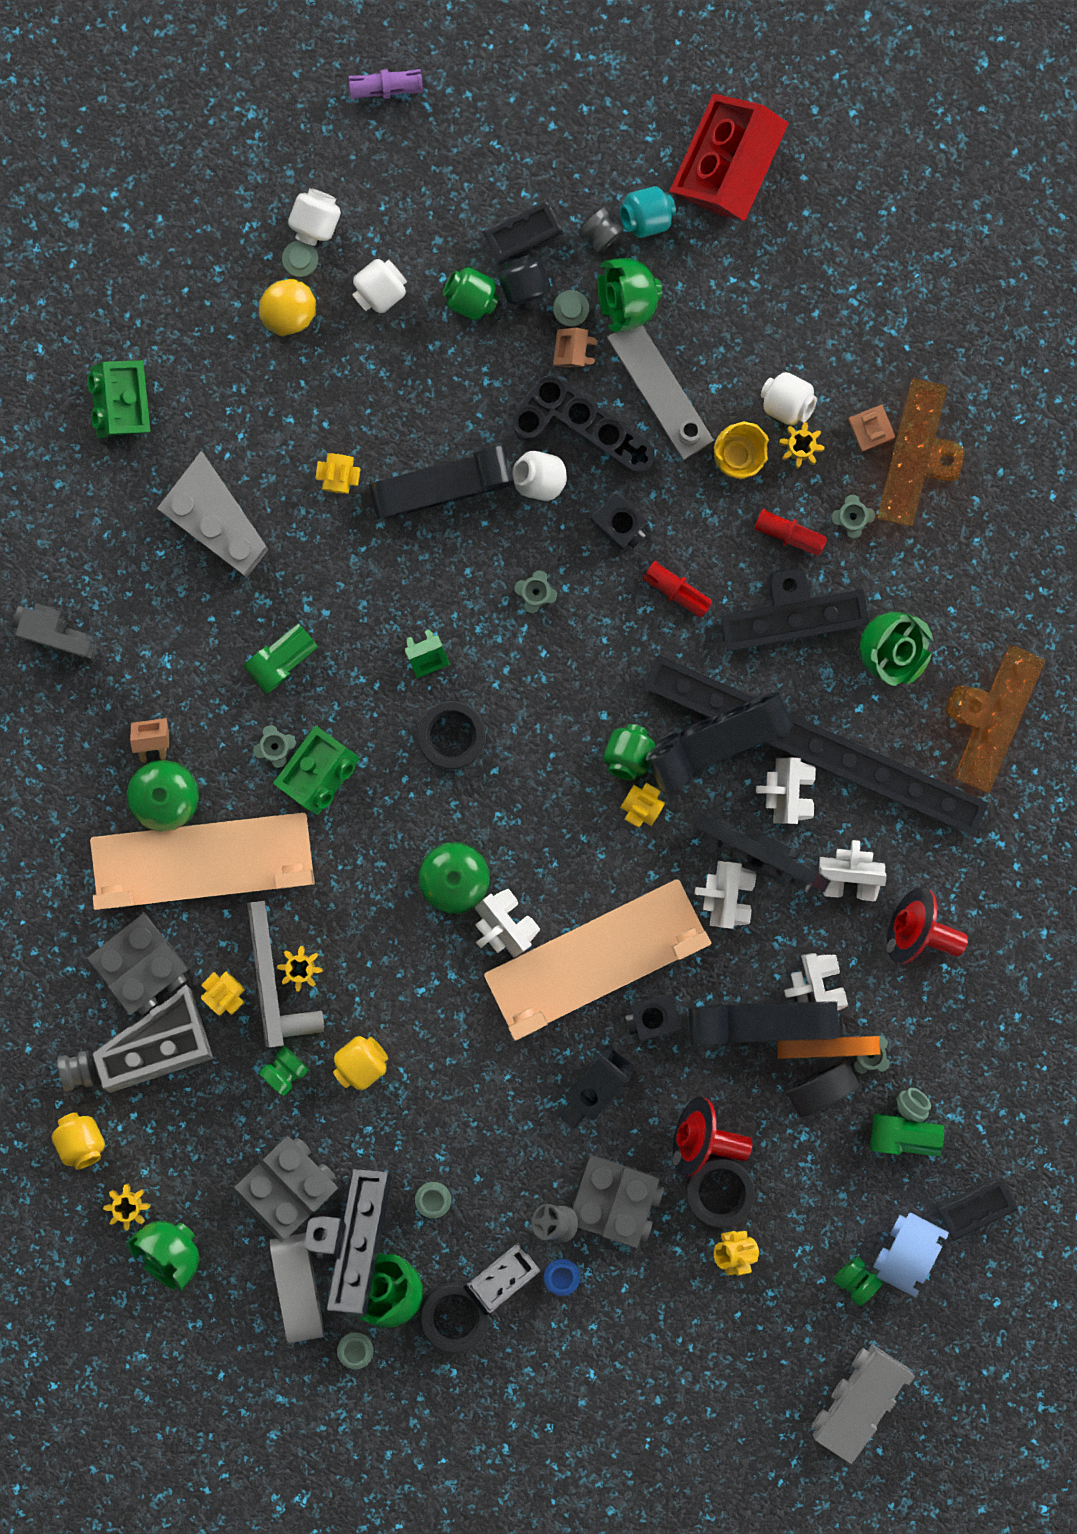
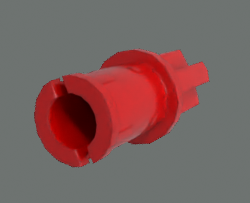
(790, 532)
(677, 589)

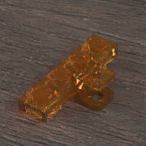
(918, 454)
(993, 716)

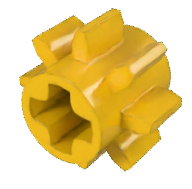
(802, 435)
(337, 473)
(642, 805)
(289, 967)
(222, 993)
(119, 1214)
(736, 1253)

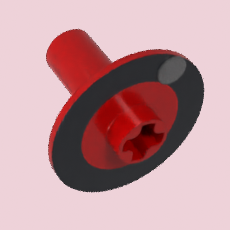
(916, 926)
(698, 1138)

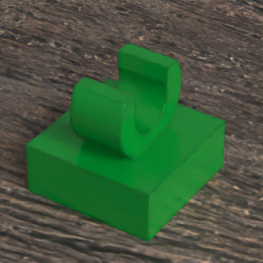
(426, 655)

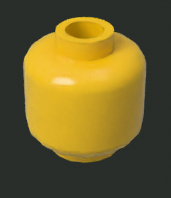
(360, 1063)
(78, 1141)

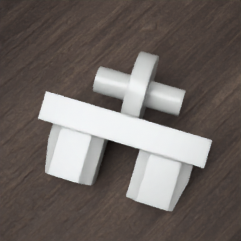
(783, 790)
(853, 867)
(722, 894)
(500, 928)
(815, 969)

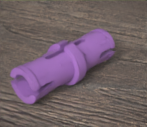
(385, 84)

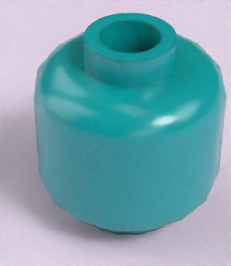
(647, 212)

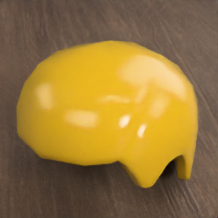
(287, 307)
(741, 450)

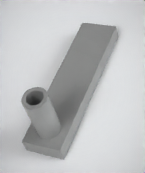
(661, 391)
(274, 1025)

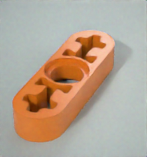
(829, 1047)

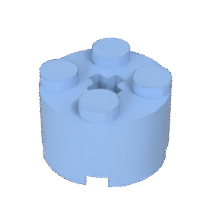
(910, 1254)

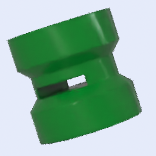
(283, 1071)
(856, 1275)

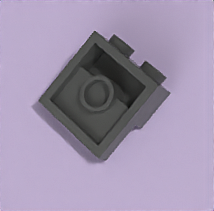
(46, 628)
(139, 965)
(286, 1187)
(616, 1201)

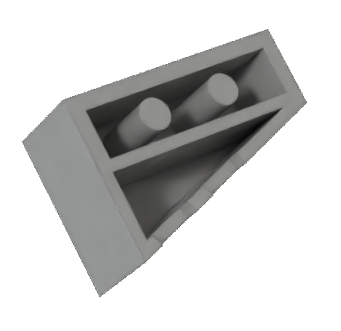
(213, 517)
(156, 1045)
(861, 1403)

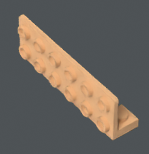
(201, 861)
(596, 958)

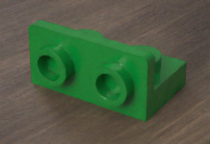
(119, 398)
(316, 771)

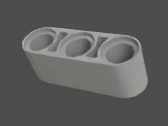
(297, 1289)

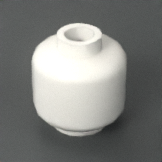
(314, 216)
(379, 286)
(788, 399)
(539, 475)

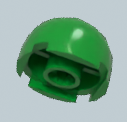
(627, 293)
(896, 647)
(162, 795)
(454, 878)
(166, 1252)
(394, 1292)

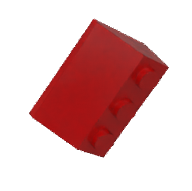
(729, 156)

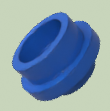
(562, 1277)

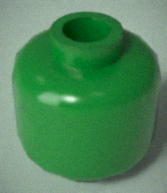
(470, 293)
(628, 752)

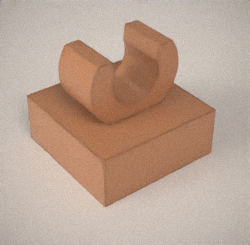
(571, 348)
(871, 428)
(150, 736)

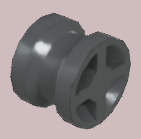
(600, 230)
(75, 1071)
(550, 1215)

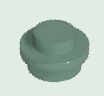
(300, 259)
(571, 308)
(913, 1105)
(433, 1200)
(355, 1350)

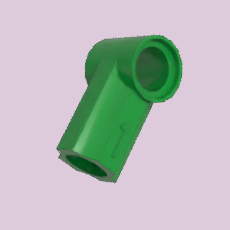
(274, 663)
(899, 1135)

